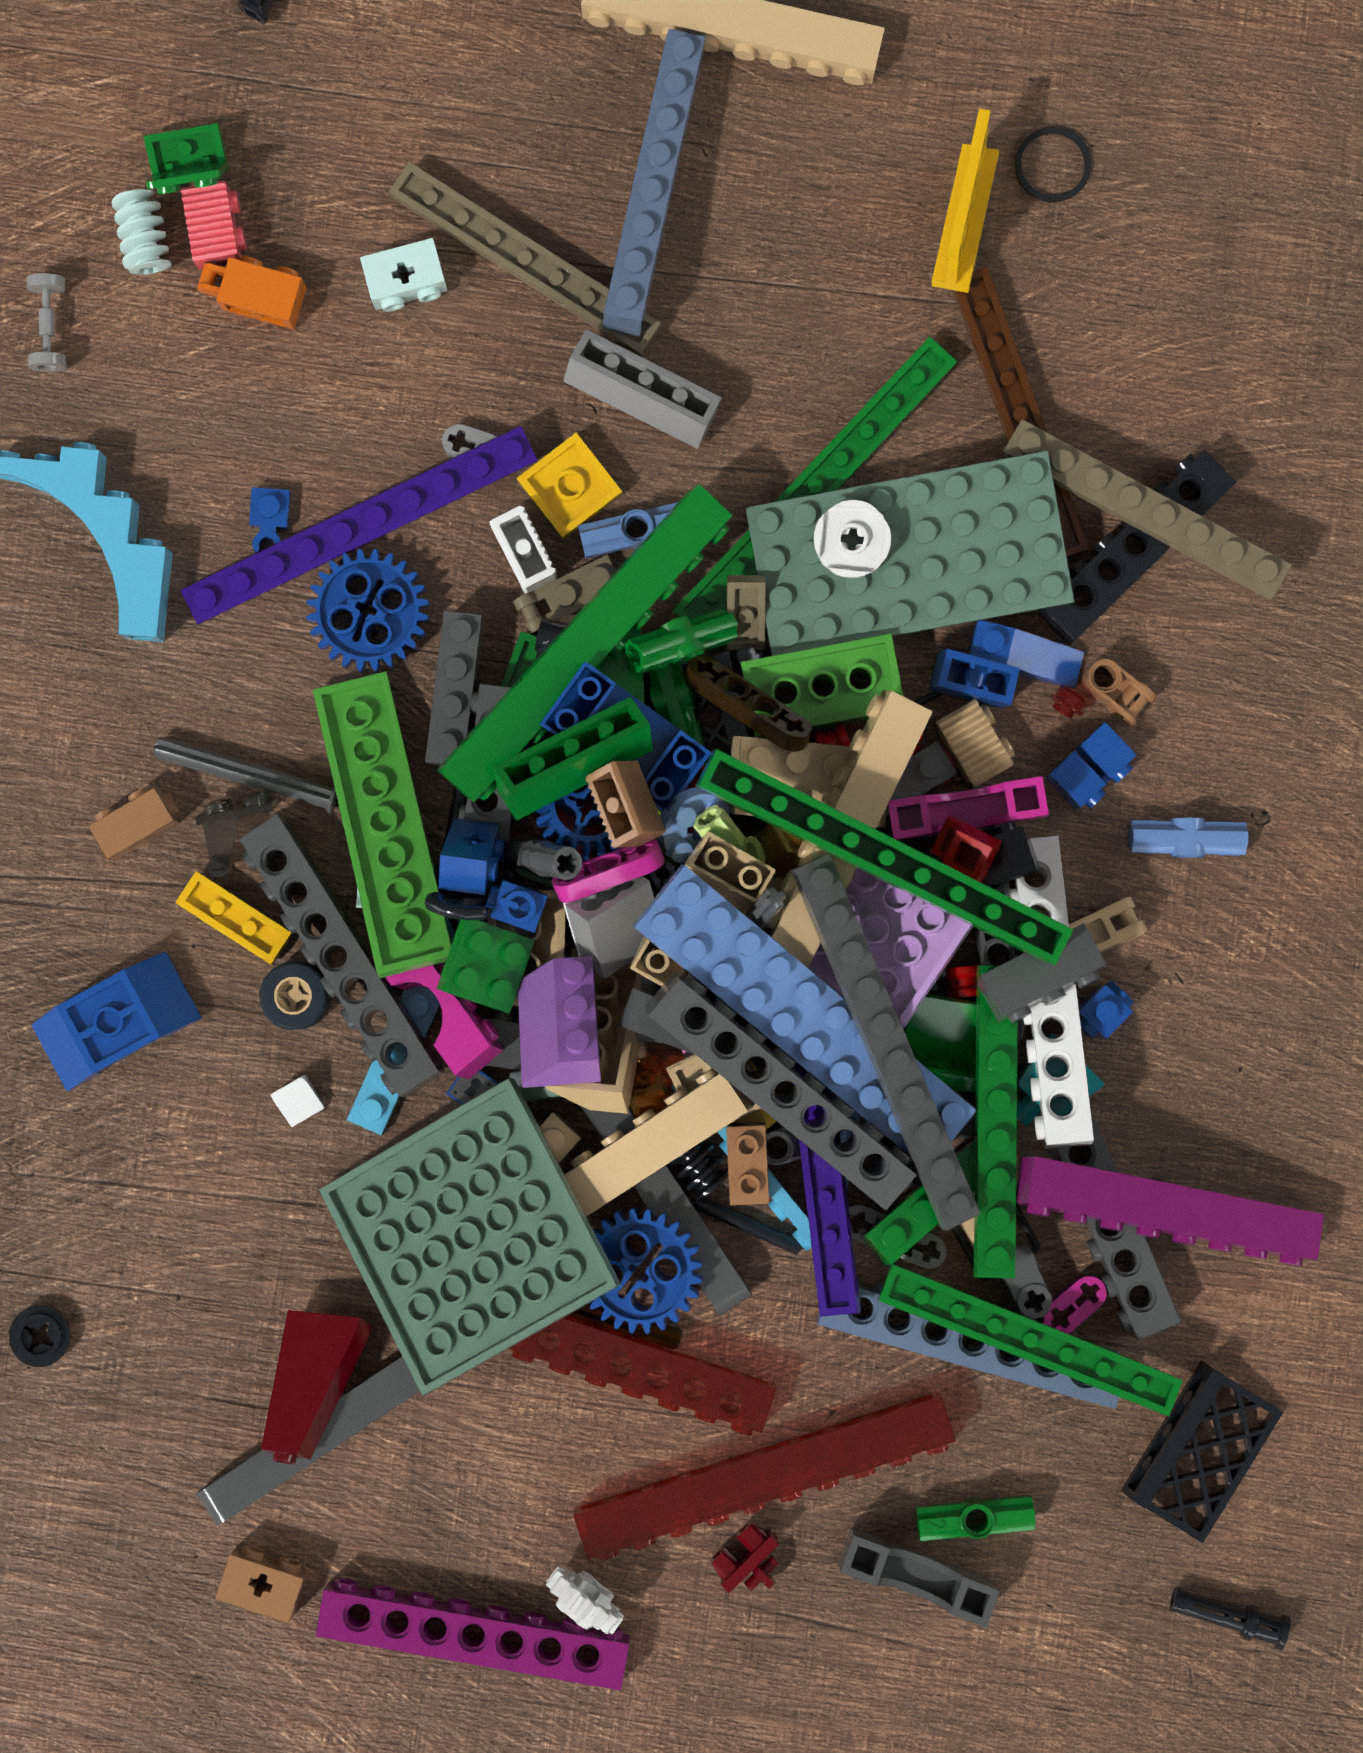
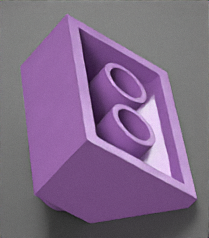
(559, 1024)

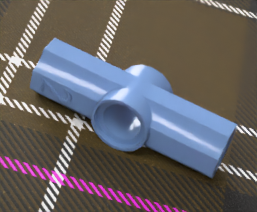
(611, 534)
(1188, 837)

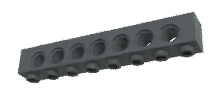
(260, 848)
(881, 1182)

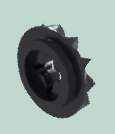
(22, 1338)

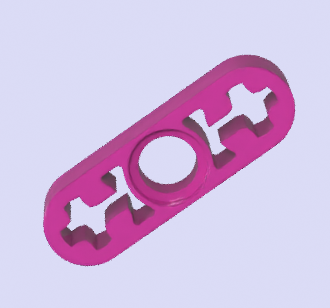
(610, 871)

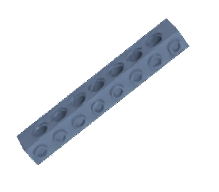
(950, 1349)

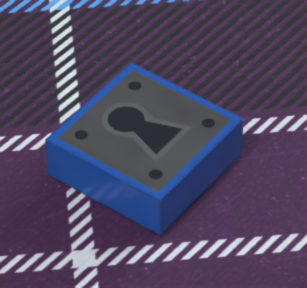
(466, 1089)

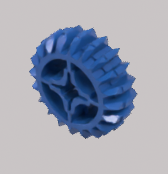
(572, 805)

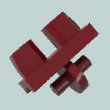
(759, 1546)

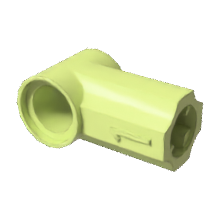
(720, 824)

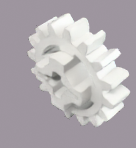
(585, 1600)

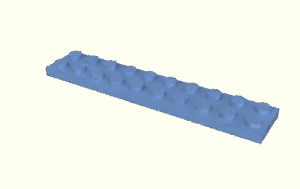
(779, 998)

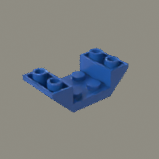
(674, 754)
(115, 1019)

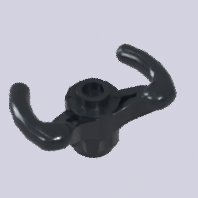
(464, 905)

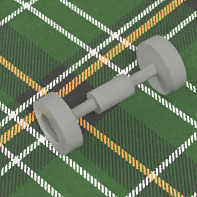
(46, 284)

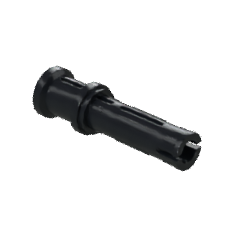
(1248, 1626)

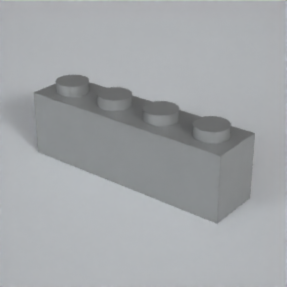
(641, 389)

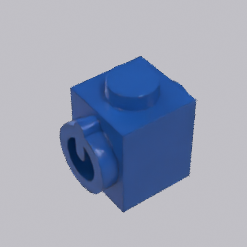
(516, 904)
(1104, 1010)

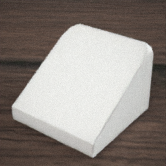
(298, 1100)

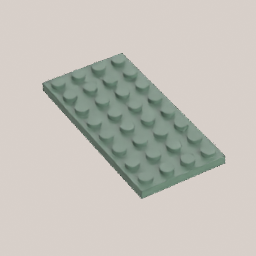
(959, 553)

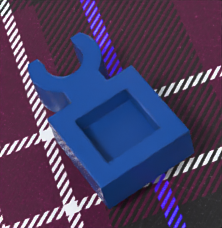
(269, 512)

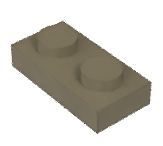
(747, 604)

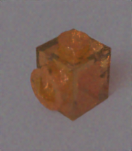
(650, 1086)

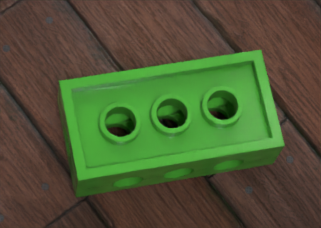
(834, 664)

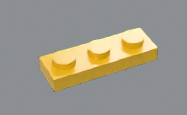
(234, 917)

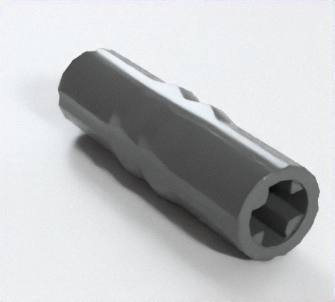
(543, 857)

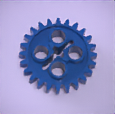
(400, 622)
(667, 1291)

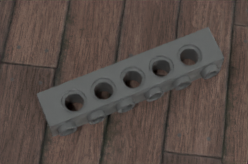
(1157, 1310)

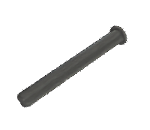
(246, 773)

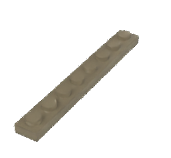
(513, 252)
(1153, 512)

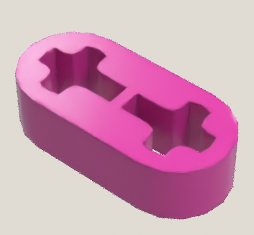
(1080, 1311)

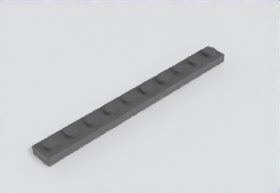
(885, 1041)

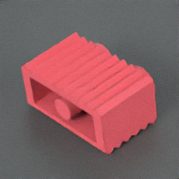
(212, 224)

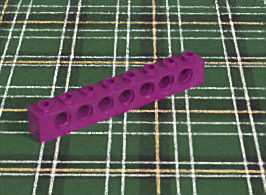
(339, 1624)

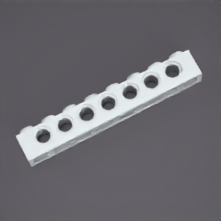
(1075, 1127)

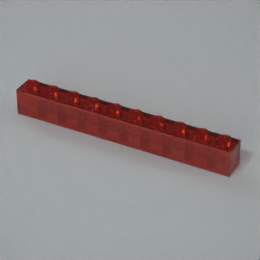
(763, 1476)

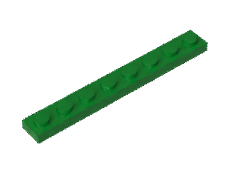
(995, 1142)
(1030, 1339)

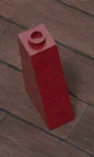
(309, 1380)

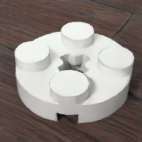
(838, 522)

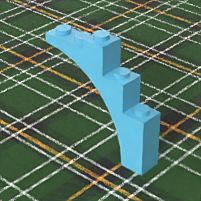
(138, 570)

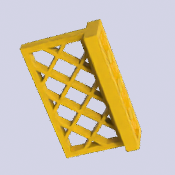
(966, 210)

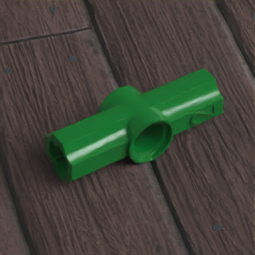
(681, 640)
(675, 699)
(1001, 1516)

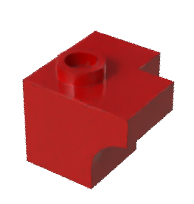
(965, 848)

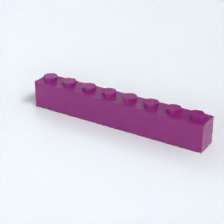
(1169, 1209)

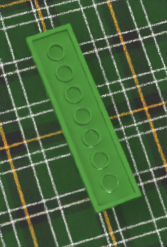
(382, 823)

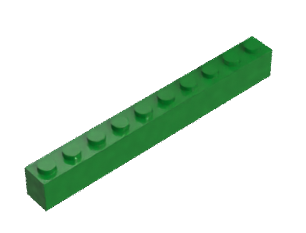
(588, 637)
(884, 857)

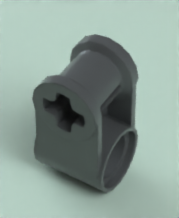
(1027, 1279)

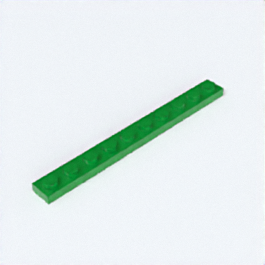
(834, 463)

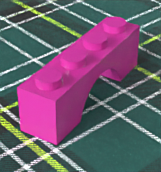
(978, 807)
(464, 1038)

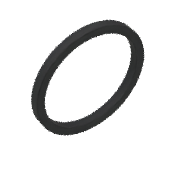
(1053, 130)

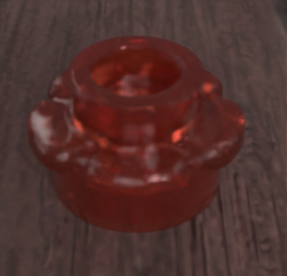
(1068, 702)

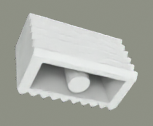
(523, 549)

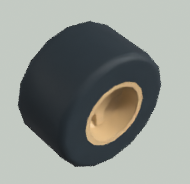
(281, 996)

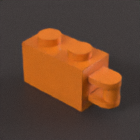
(256, 290)

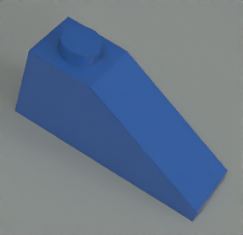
(1034, 655)

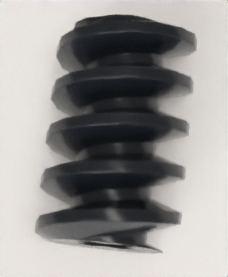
(701, 1169)

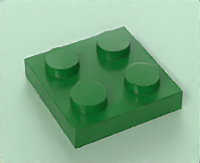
(485, 964)

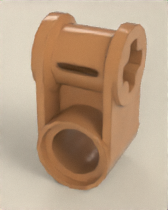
(1118, 692)

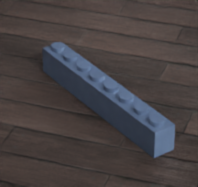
(653, 182)

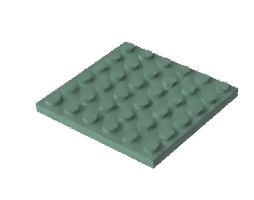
(469, 1236)

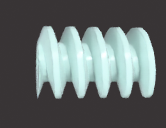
(138, 232)

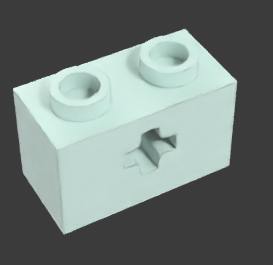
(384, 272)

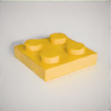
(569, 486)

